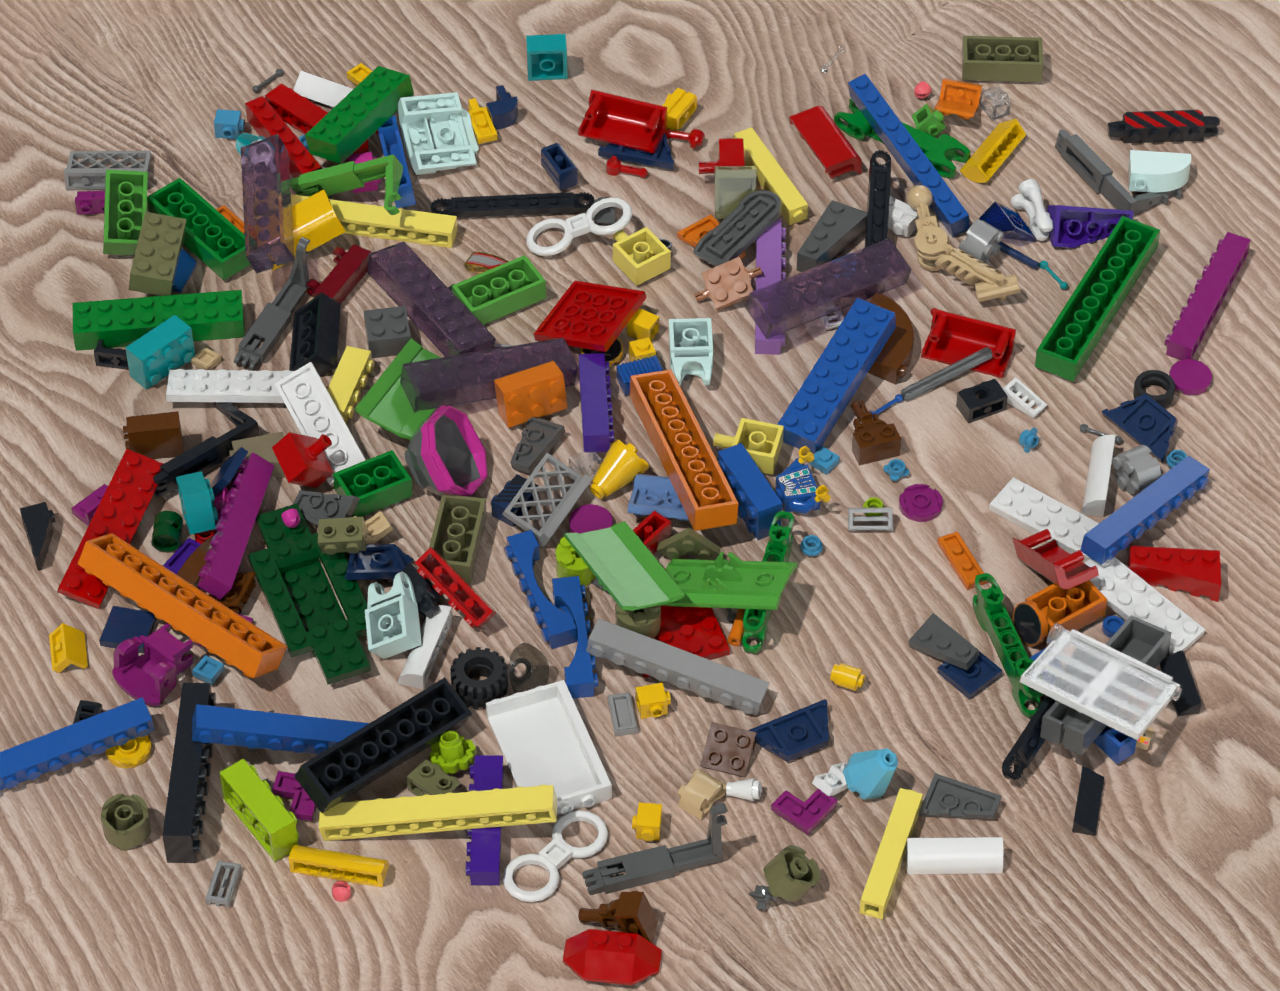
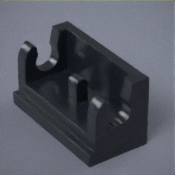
(110, 356)

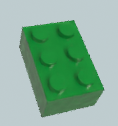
(376, 482)

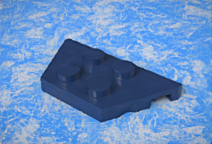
(661, 157)
(1145, 424)
(377, 562)
(795, 732)

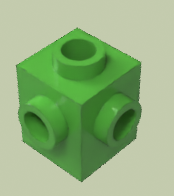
(929, 120)

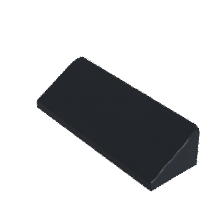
(1178, 668)
(1088, 802)

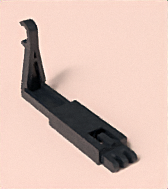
(208, 453)

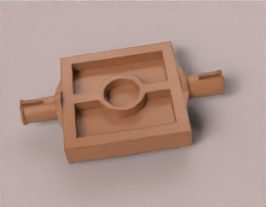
(728, 283)

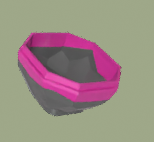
(447, 454)

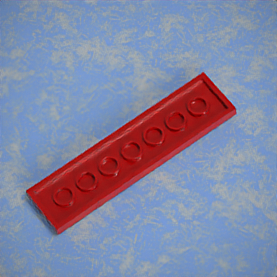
(117, 513)

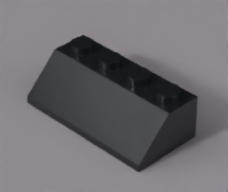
(316, 335)

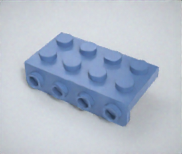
(655, 494)

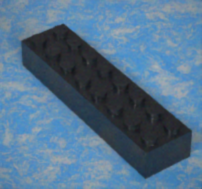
(382, 745)
(187, 780)

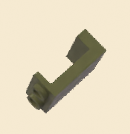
(731, 187)

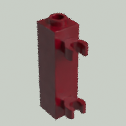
(346, 274)

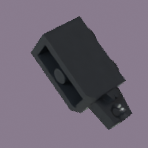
(424, 592)

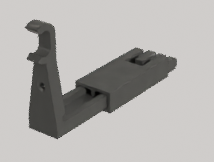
(1099, 176)
(276, 316)
(658, 862)

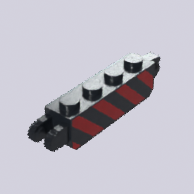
(1164, 126)

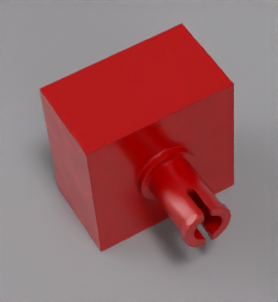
(730, 154)
(304, 459)

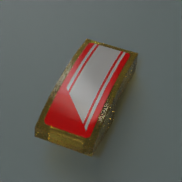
(483, 262)

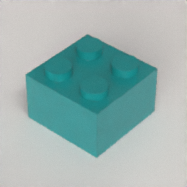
(546, 57)
(197, 502)

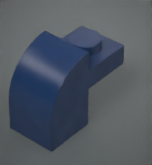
(503, 110)

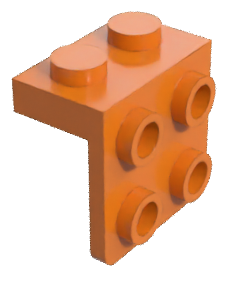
(959, 98)

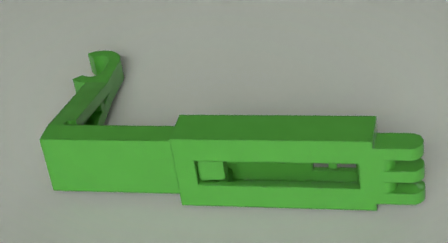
(353, 176)

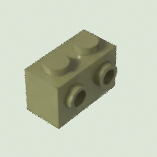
(342, 535)
(431, 780)

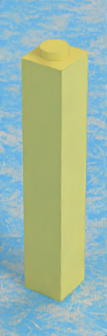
(772, 177)
(890, 853)

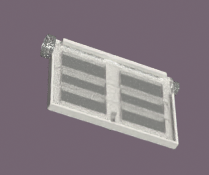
(1100, 681)

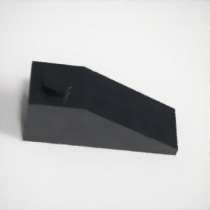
(39, 530)

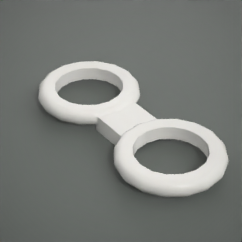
(578, 226)
(555, 856)

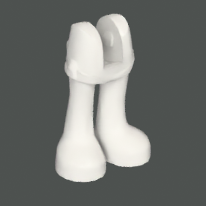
(1032, 202)

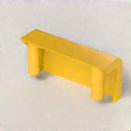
(315, 221)

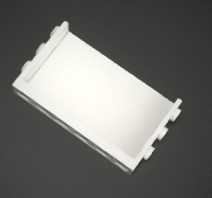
(549, 745)

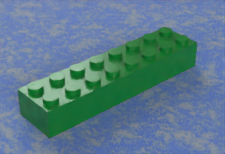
(126, 320)

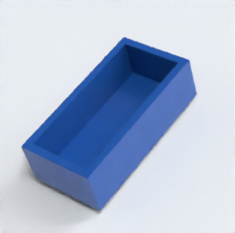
(752, 491)

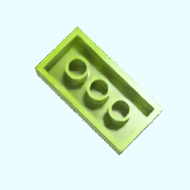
(259, 809)

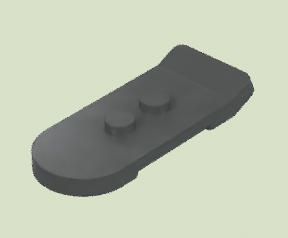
(739, 228)

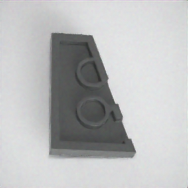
(536, 441)
(325, 506)
(944, 643)
(958, 800)

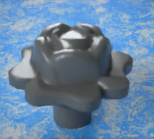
(762, 896)

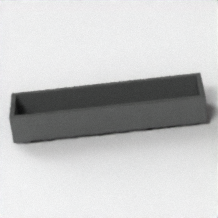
(1078, 731)

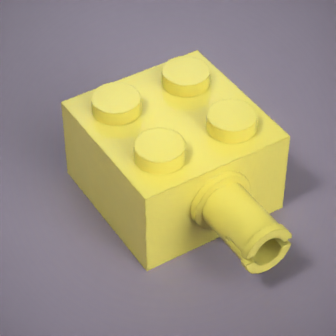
(640, 255)
(760, 440)

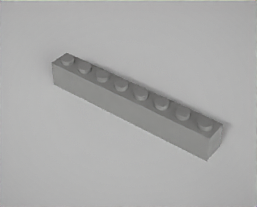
(677, 667)

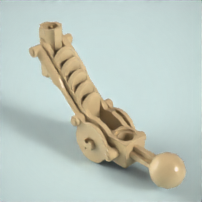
(936, 253)

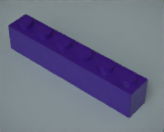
(595, 403)
(485, 842)

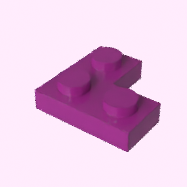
(287, 786)
(804, 814)

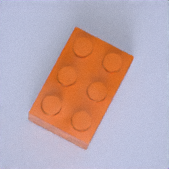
(530, 394)
(1071, 607)

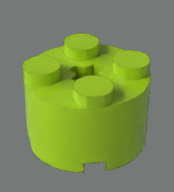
(571, 564)

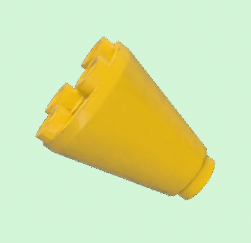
(617, 469)

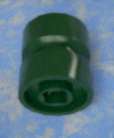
(167, 531)

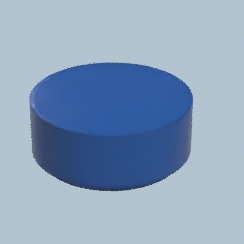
(1111, 625)

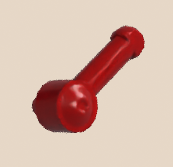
(694, 138)
(614, 168)

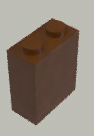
(154, 435)

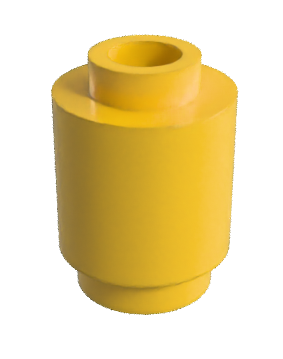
(847, 676)

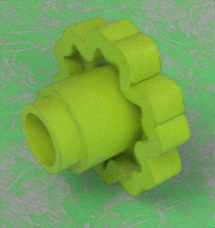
(453, 752)

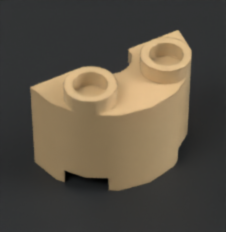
(700, 794)

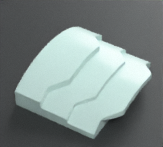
(436, 132)

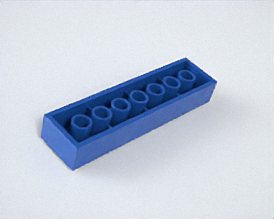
(837, 375)

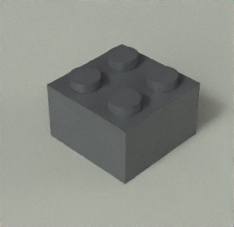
(386, 331)

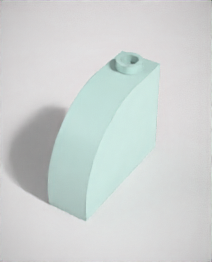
(1157, 171)

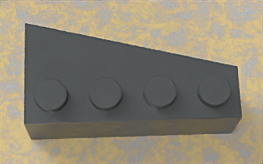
(831, 235)

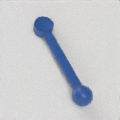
(898, 398)

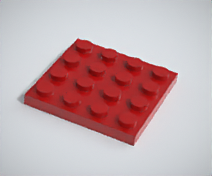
(590, 315)
(692, 631)

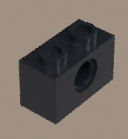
(981, 400)

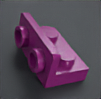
(90, 202)
(87, 507)

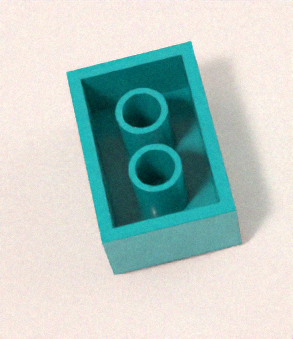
(160, 351)

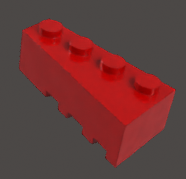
(1178, 568)

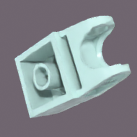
(691, 348)
(392, 618)

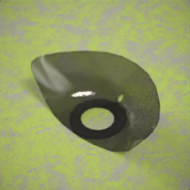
(530, 657)

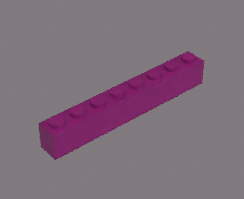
(1207, 296)
(235, 525)

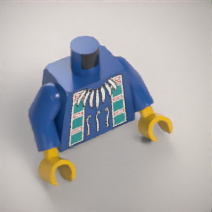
(798, 488)

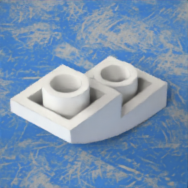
(833, 781)

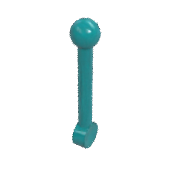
(1044, 265)

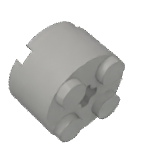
(982, 241)
(1136, 469)

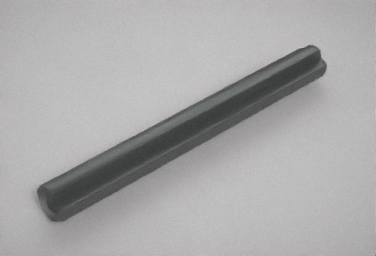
(946, 373)

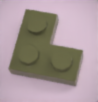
(688, 542)

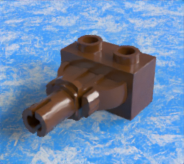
(873, 437)
(627, 914)

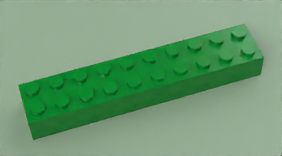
(1097, 298)

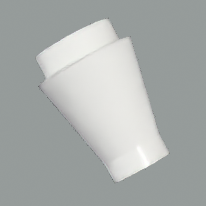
(745, 789)

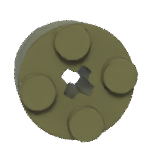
(642, 621)
(125, 821)
(791, 874)

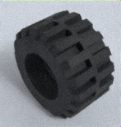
(474, 664)

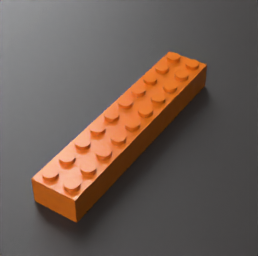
(683, 450)
(182, 605)

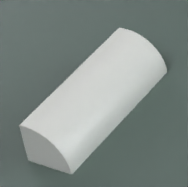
(320, 89)
(1098, 476)
(422, 658)
(954, 855)

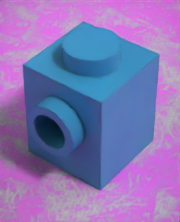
(228, 124)

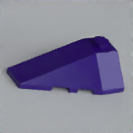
(1082, 225)

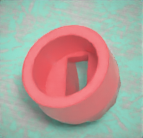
(922, 90)
(341, 891)

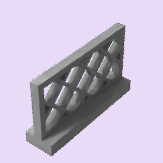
(93, 177)
(564, 505)

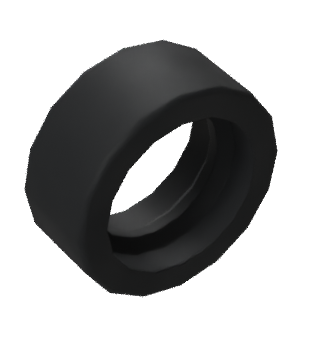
(1158, 378)

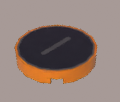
(1030, 623)

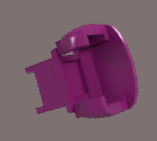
(153, 672)

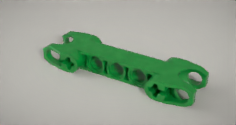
(938, 150)
(777, 550)
(1004, 637)

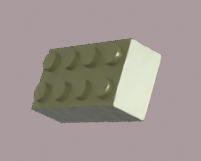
(1002, 58)
(157, 254)
(459, 531)

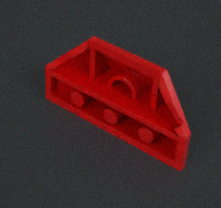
(611, 957)

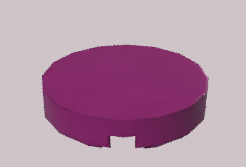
(1191, 376)
(920, 503)
(590, 518)

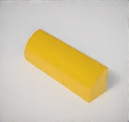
(993, 151)
(338, 865)

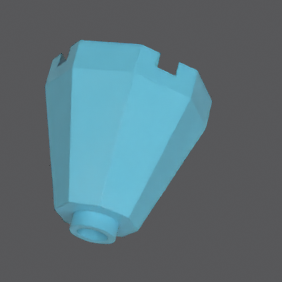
(870, 772)

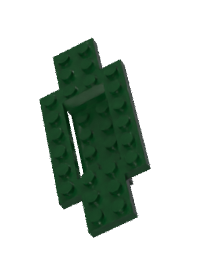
(304, 600)

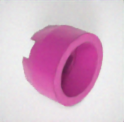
(291, 518)

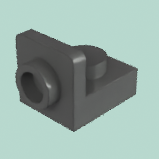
(605, 216)

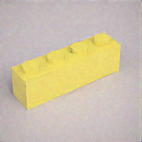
(350, 379)

